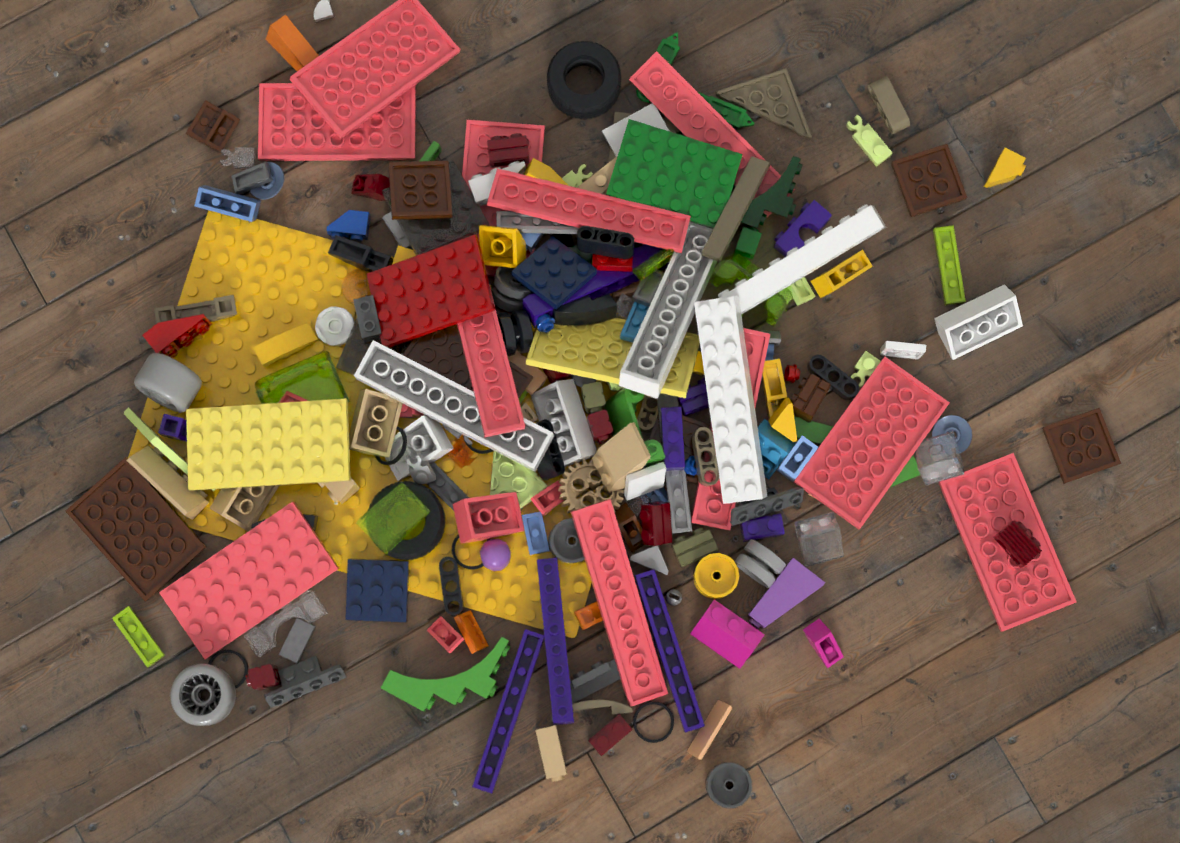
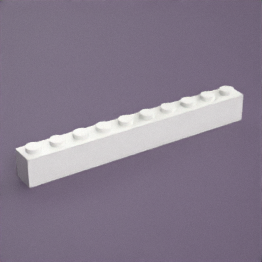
(806, 259)

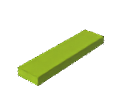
(949, 265)

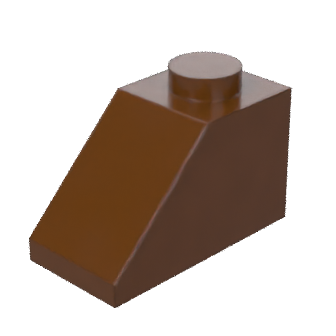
(629, 527)

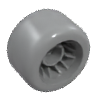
(168, 382)
(187, 691)

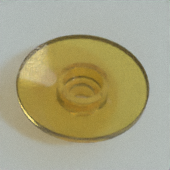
(351, 282)

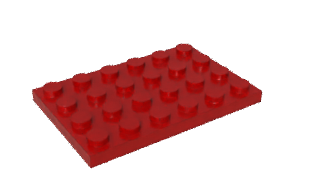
(431, 291)

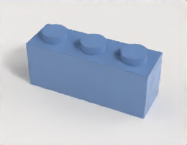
(227, 203)

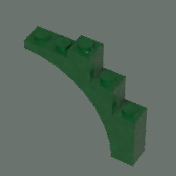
(774, 199)

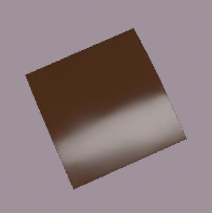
(212, 126)

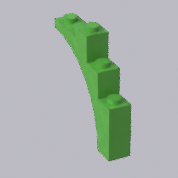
(477, 679)

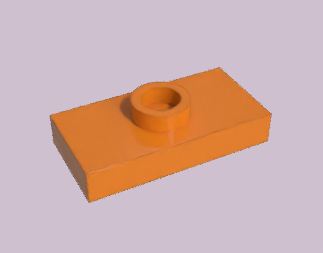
(589, 615)
(471, 631)

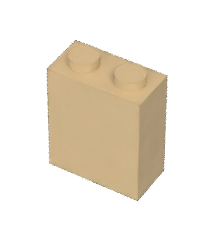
(551, 753)

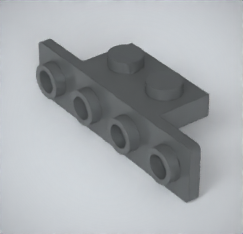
(774, 502)
(302, 679)
(594, 680)

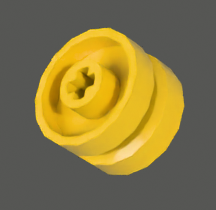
(704, 578)

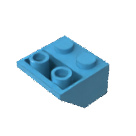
(773, 447)

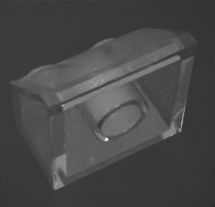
(939, 458)
(819, 539)

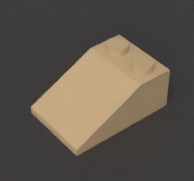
(620, 457)

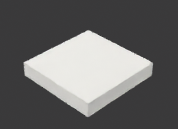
(902, 350)
(645, 481)

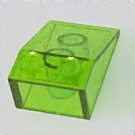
(393, 517)

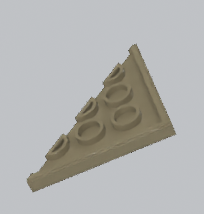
(770, 98)

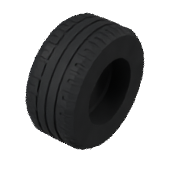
(589, 55)
(433, 528)

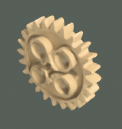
(582, 475)

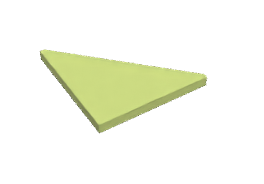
(156, 440)
(513, 477)

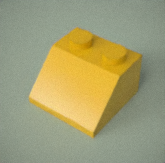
(502, 246)

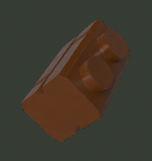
(810, 397)

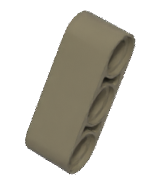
(888, 105)
(701, 466)

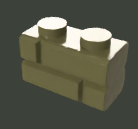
(593, 397)
(694, 547)

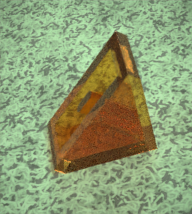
(461, 454)

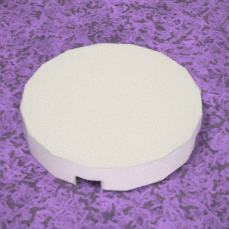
(334, 326)

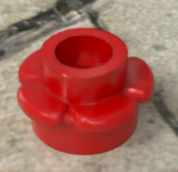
(791, 373)

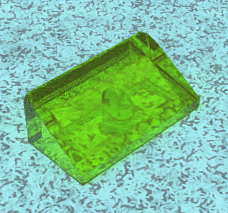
(653, 263)

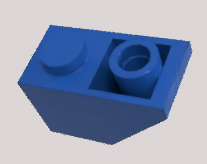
(352, 225)

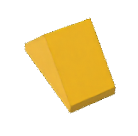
(784, 420)

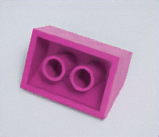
(727, 634)

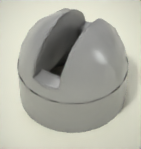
(672, 601)

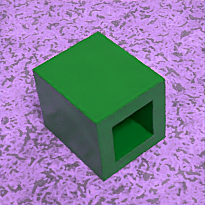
(748, 242)

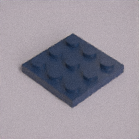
(554, 272)
(377, 590)

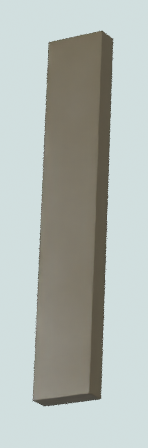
(735, 209)

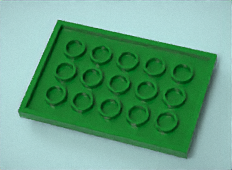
(674, 173)

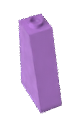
(787, 591)

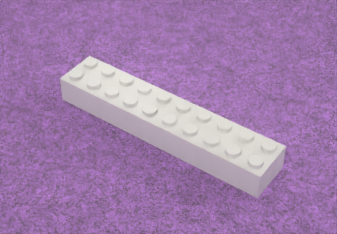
(668, 316)
(730, 399)
(447, 403)

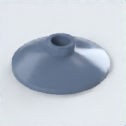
(270, 190)
(955, 424)

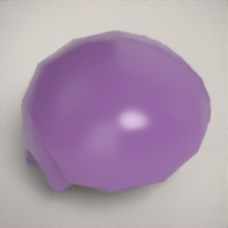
(495, 554)

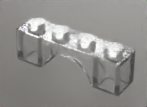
(263, 637)

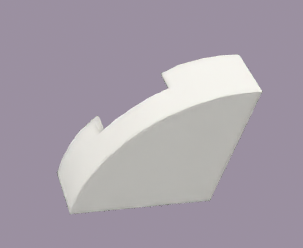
(323, 11)

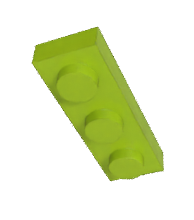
(138, 636)

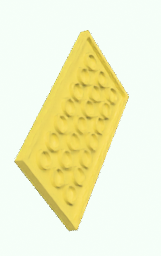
(599, 354)
(268, 444)

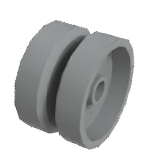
(760, 563)

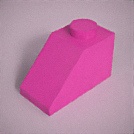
(823, 643)

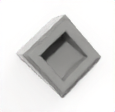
(775, 337)

